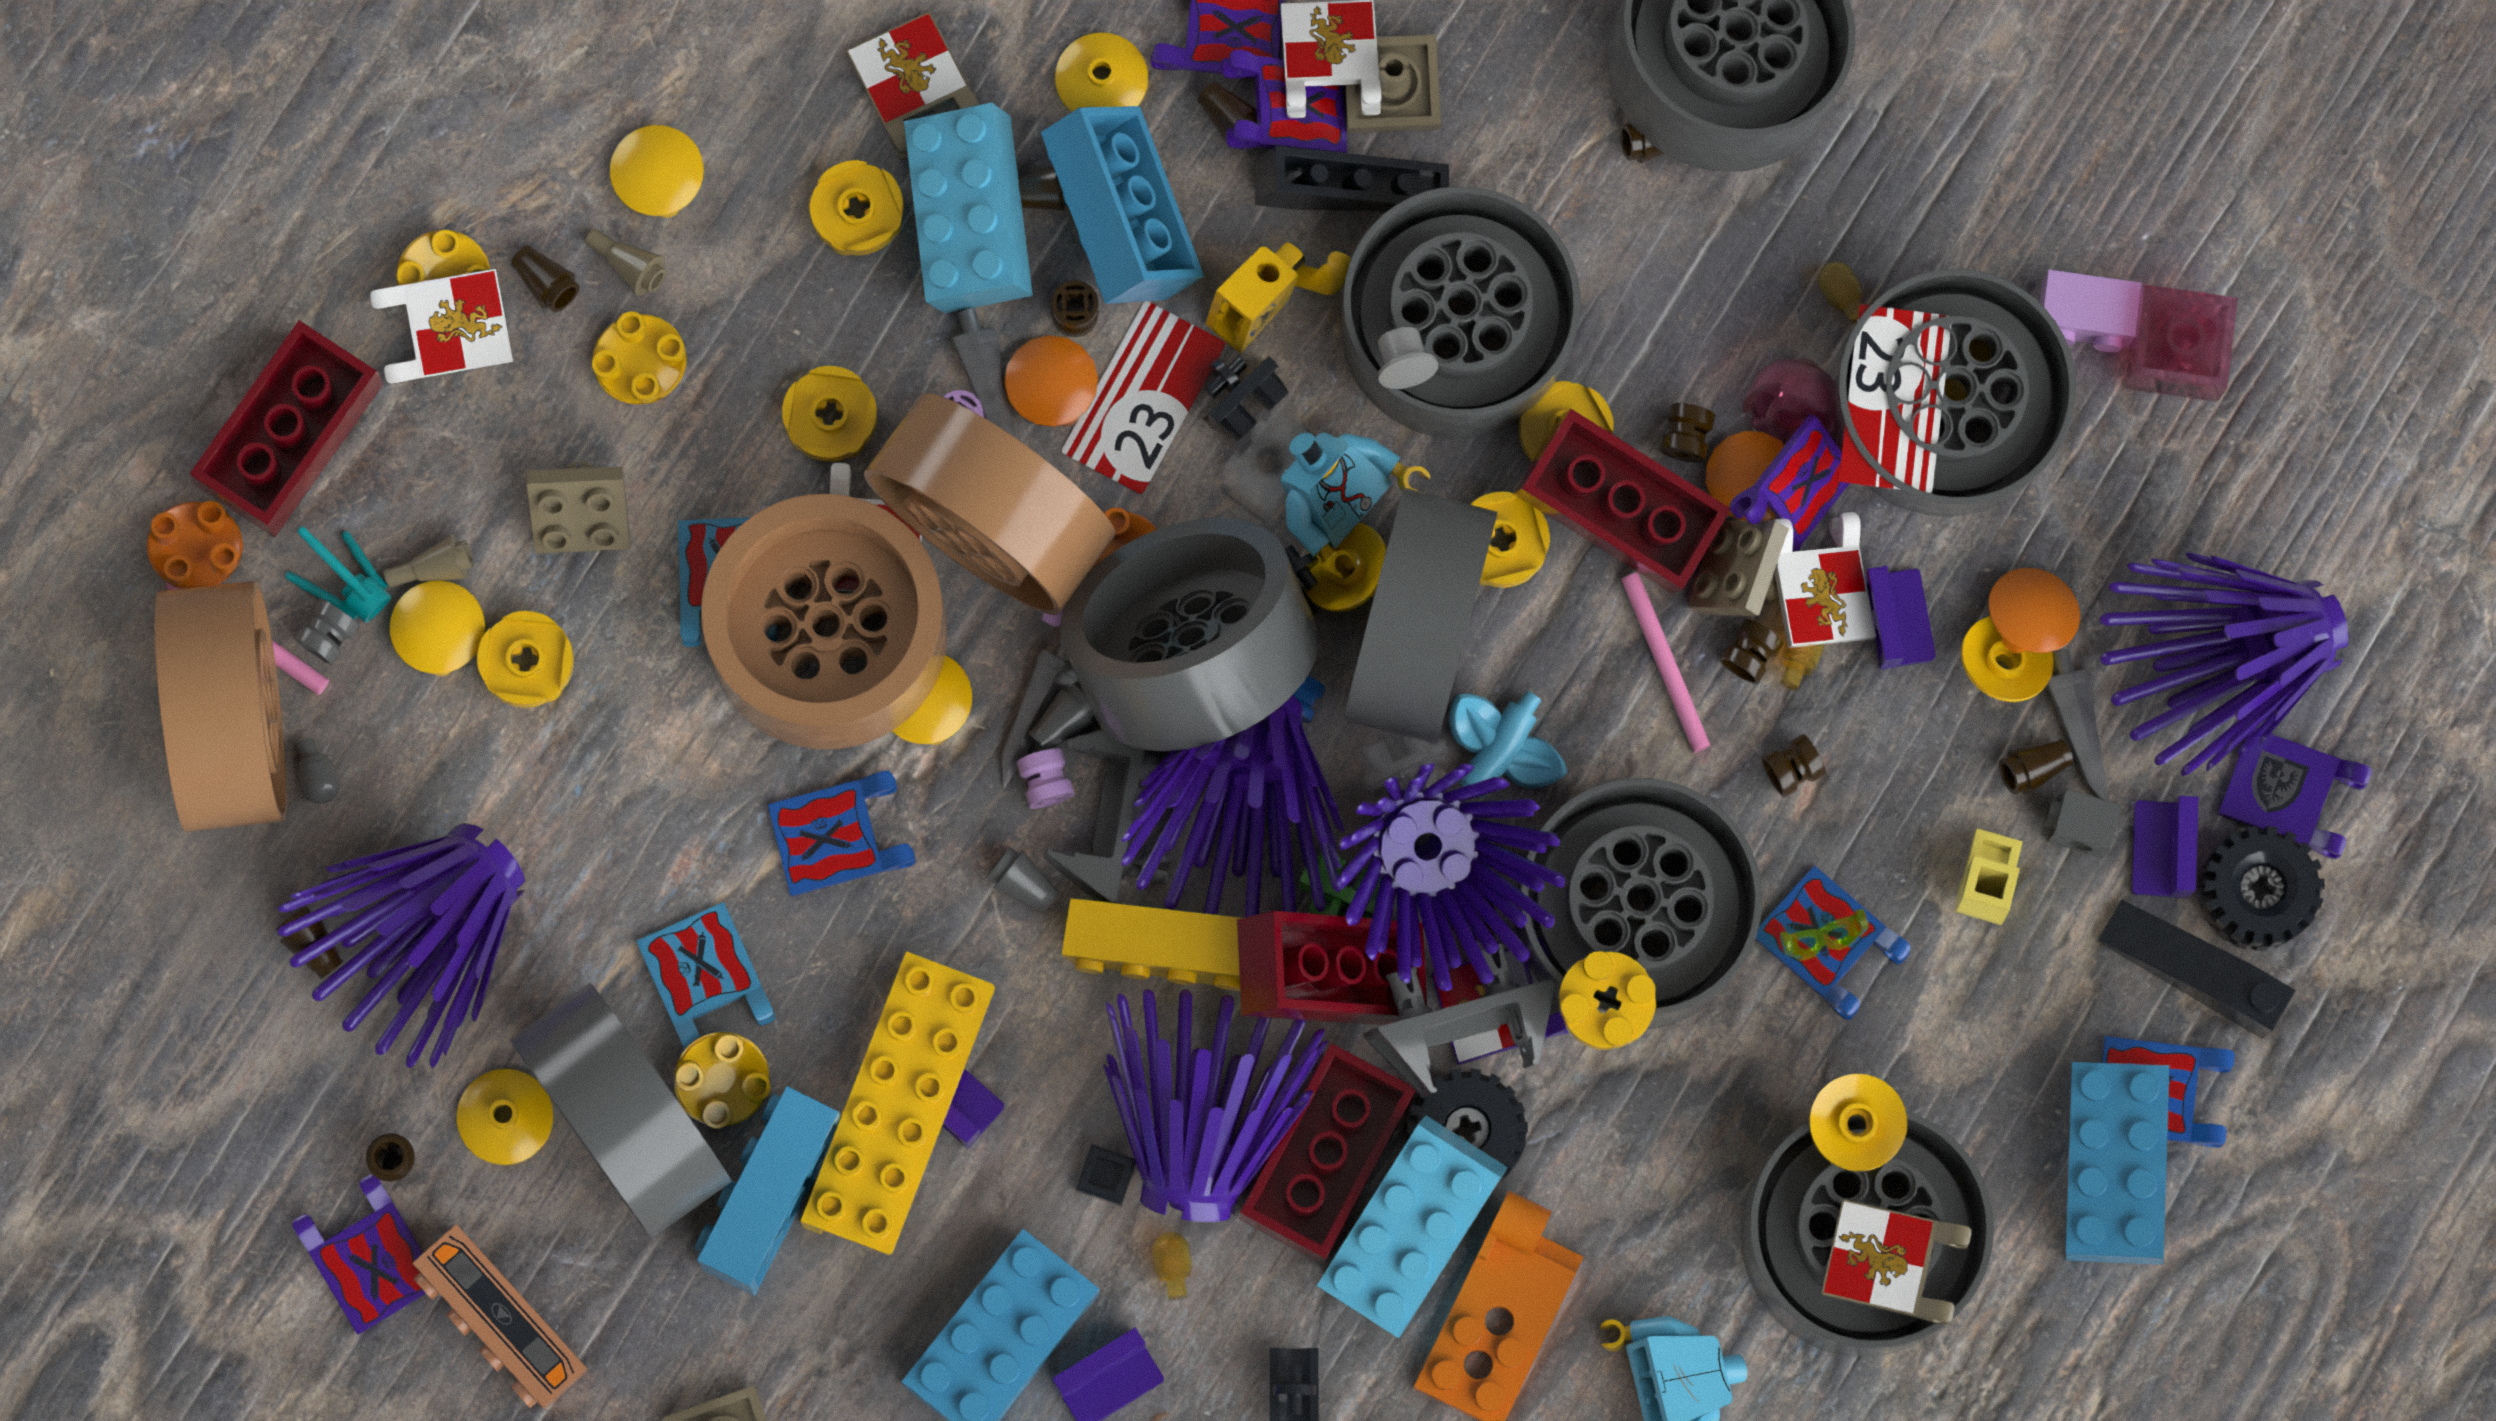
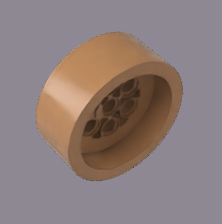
(990, 503)
(818, 544)
(220, 706)

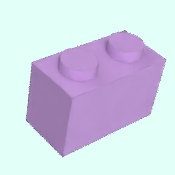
(2092, 308)

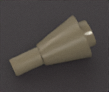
(637, 267)
(443, 561)

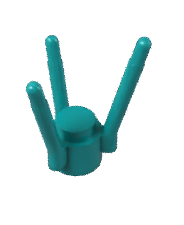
(363, 595)

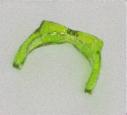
(1855, 926)

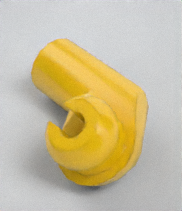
(1327, 278)

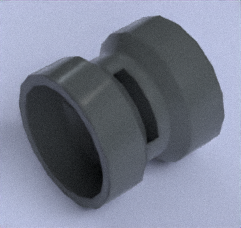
(326, 631)

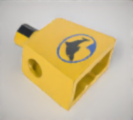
(1254, 295)

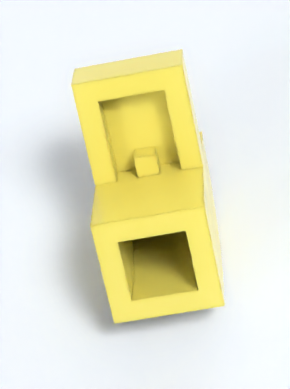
(1989, 877)

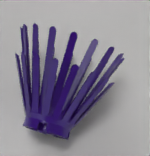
(2278, 636)
(1261, 759)
(1446, 872)
(448, 911)
(1188, 1149)

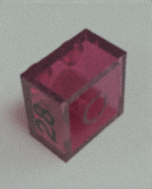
(2182, 343)

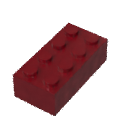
(286, 428)
(1622, 501)
(1316, 969)
(1327, 1154)

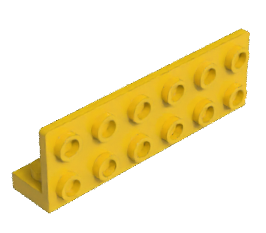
(898, 1104)

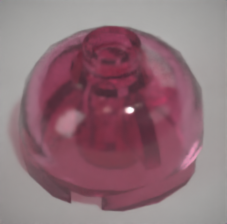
(1787, 394)

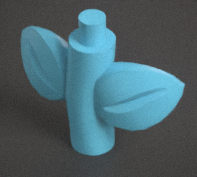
(1504, 741)

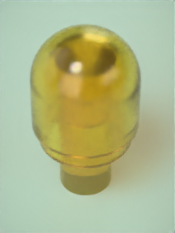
(1841, 288)
(1799, 662)
(1172, 1263)

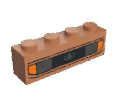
(500, 1318)

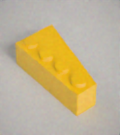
(1152, 943)

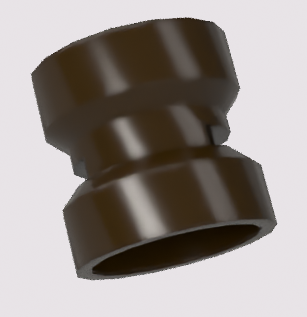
(1075, 317)
(1687, 432)
(1751, 651)
(1793, 765)

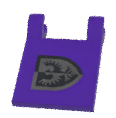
(2287, 788)

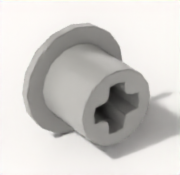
(1404, 359)

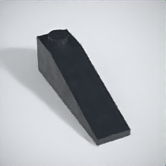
(1341, 180)
(2198, 969)

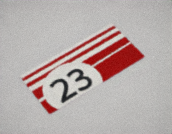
(1143, 397)
(1870, 405)

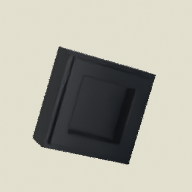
(1106, 1175)

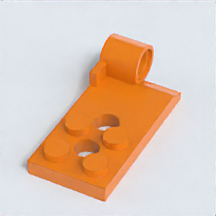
(1511, 1273)

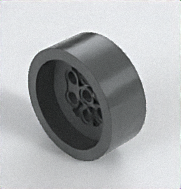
(1691, 107)
(2025, 355)
(1478, 387)
(1420, 615)
(1190, 634)
(1657, 822)
(621, 1110)
(1791, 1264)

